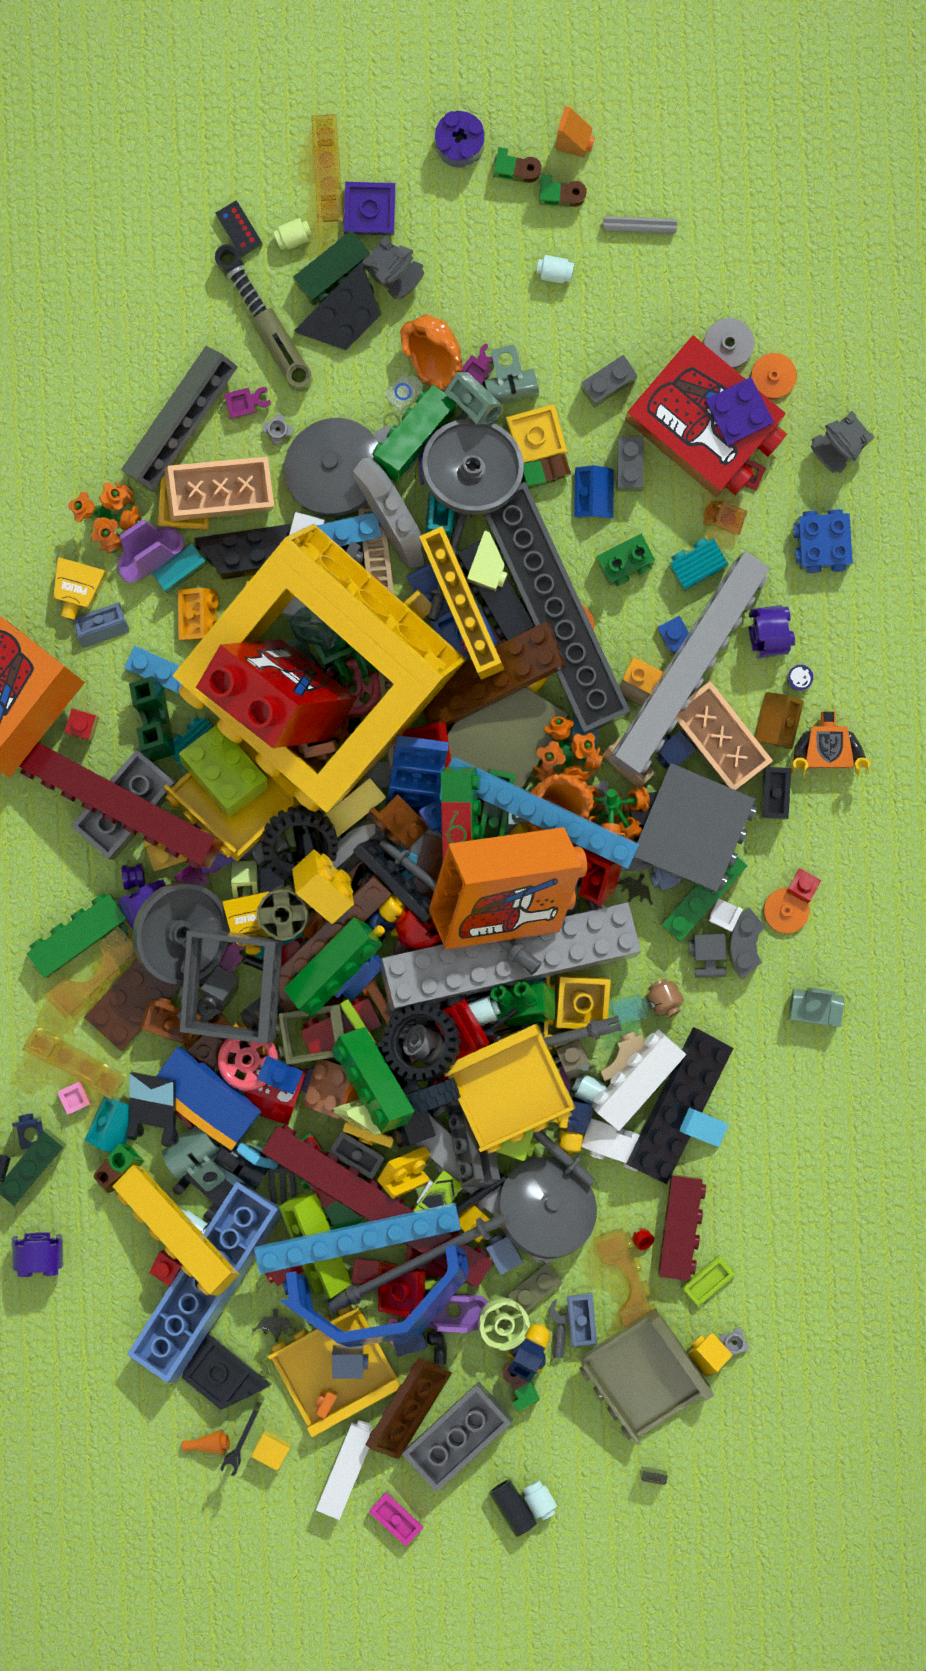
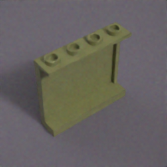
(505, 734)
(644, 1375)

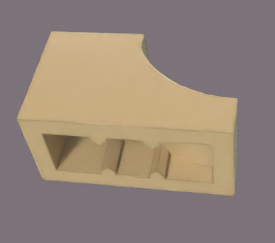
(627, 1046)

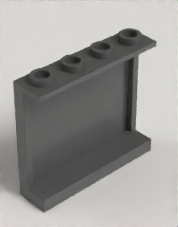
(694, 828)

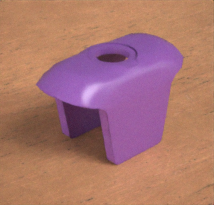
(147, 550)
(468, 1318)

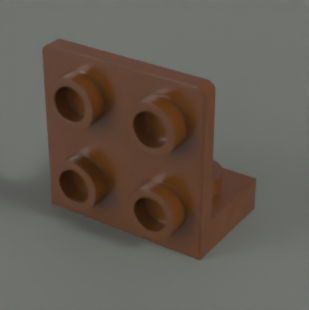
(206, 1048)

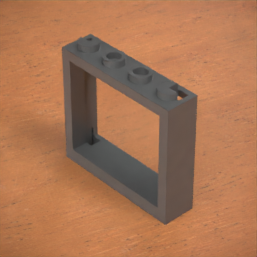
(269, 991)

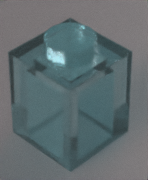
(630, 1008)

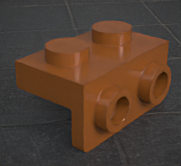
(321, 749)
(401, 821)
(163, 1020)

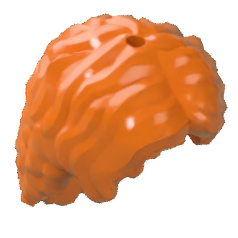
(432, 350)
(565, 792)

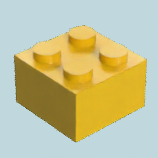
(323, 886)
(580, 999)

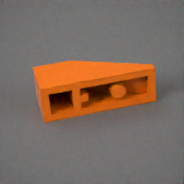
(574, 134)

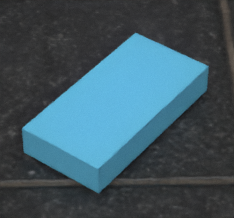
(704, 1127)

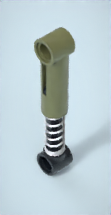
(264, 320)

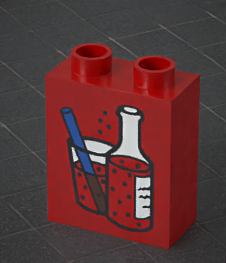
(681, 426)
(276, 692)

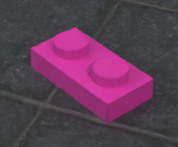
(396, 1518)

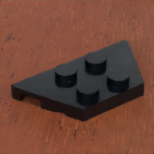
(344, 312)
(241, 551)
(222, 1374)

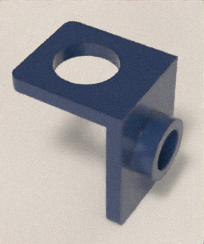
(24, 1122)

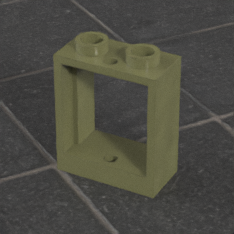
(286, 1048)

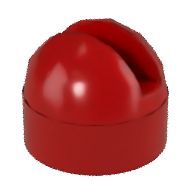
(643, 1239)

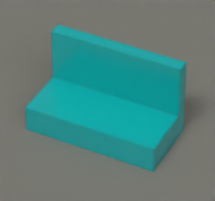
(180, 568)
(109, 1125)

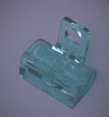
(312, 630)

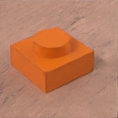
(325, 1402)

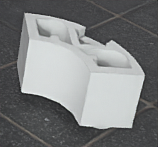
(606, 1140)

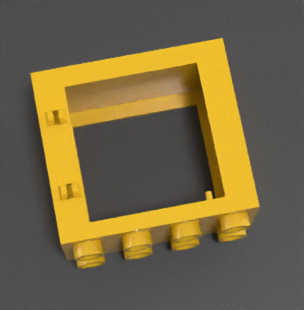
(369, 620)

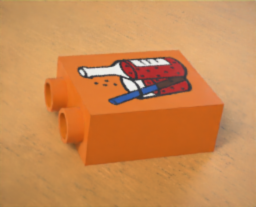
(31, 694)
(506, 887)

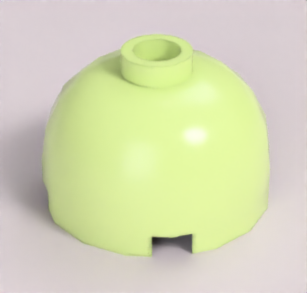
(503, 1323)

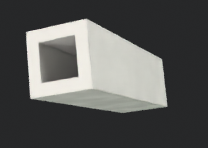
(345, 1470)

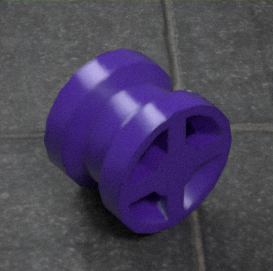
(133, 876)

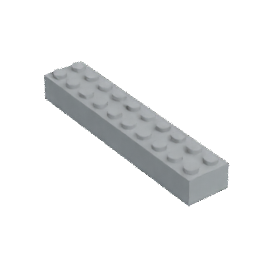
(439, 974)

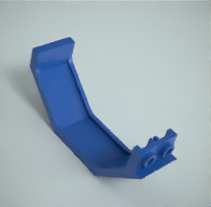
(300, 1302)

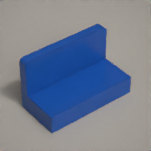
(594, 492)
(361, 978)

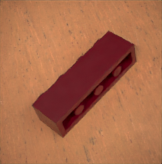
(680, 1227)

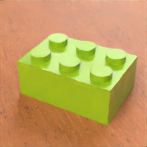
(223, 771)

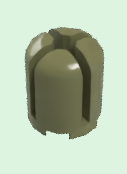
(279, 922)

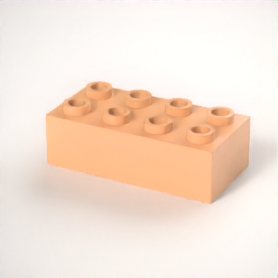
(219, 488)
(721, 737)

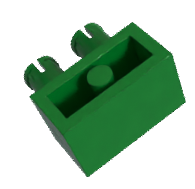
(626, 560)
(339, 655)
(533, 1002)

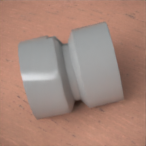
(423, 1044)

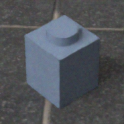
(503, 1253)
(349, 1362)

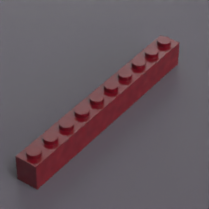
(121, 805)
(357, 1194)

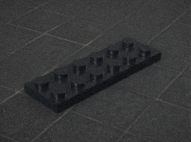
(686, 1087)

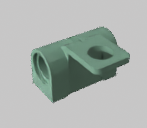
(511, 382)
(473, 399)
(816, 1006)
(193, 1157)

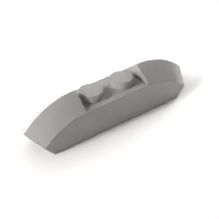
(390, 512)
(358, 833)

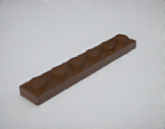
(365, 900)

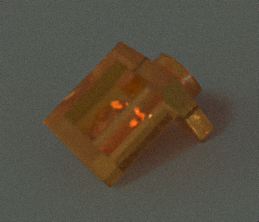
(725, 516)

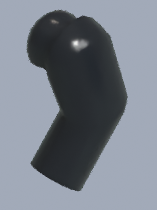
(440, 1346)

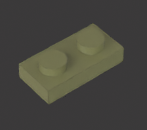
(535, 1287)

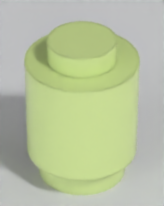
(293, 234)

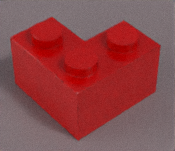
(600, 877)

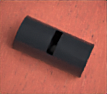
(307, 839)
(240, 1166)
(512, 1507)

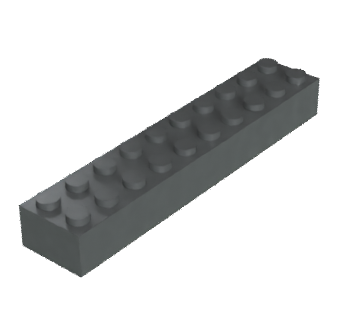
(552, 598)

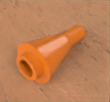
(214, 1443)

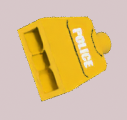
(77, 586)
(242, 919)

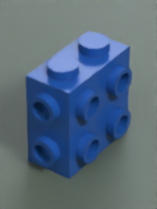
(823, 541)

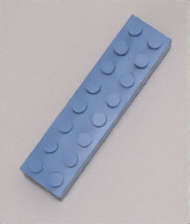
(185, 1311)

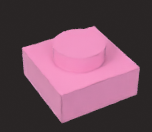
(74, 1097)

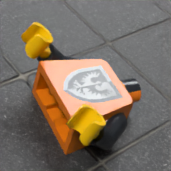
(829, 747)

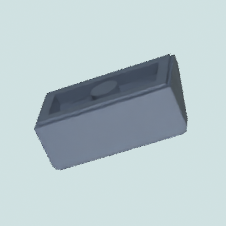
(100, 625)
(582, 1319)

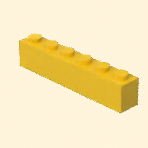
(461, 603)
(175, 1230)

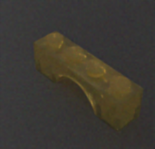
(327, 168)
(70, 995)
(74, 1061)
(615, 1250)

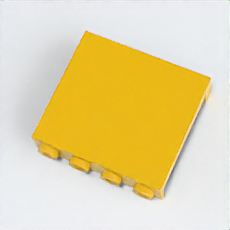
(244, 827)
(510, 1089)
(307, 1372)

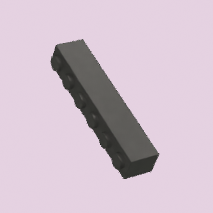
(179, 418)

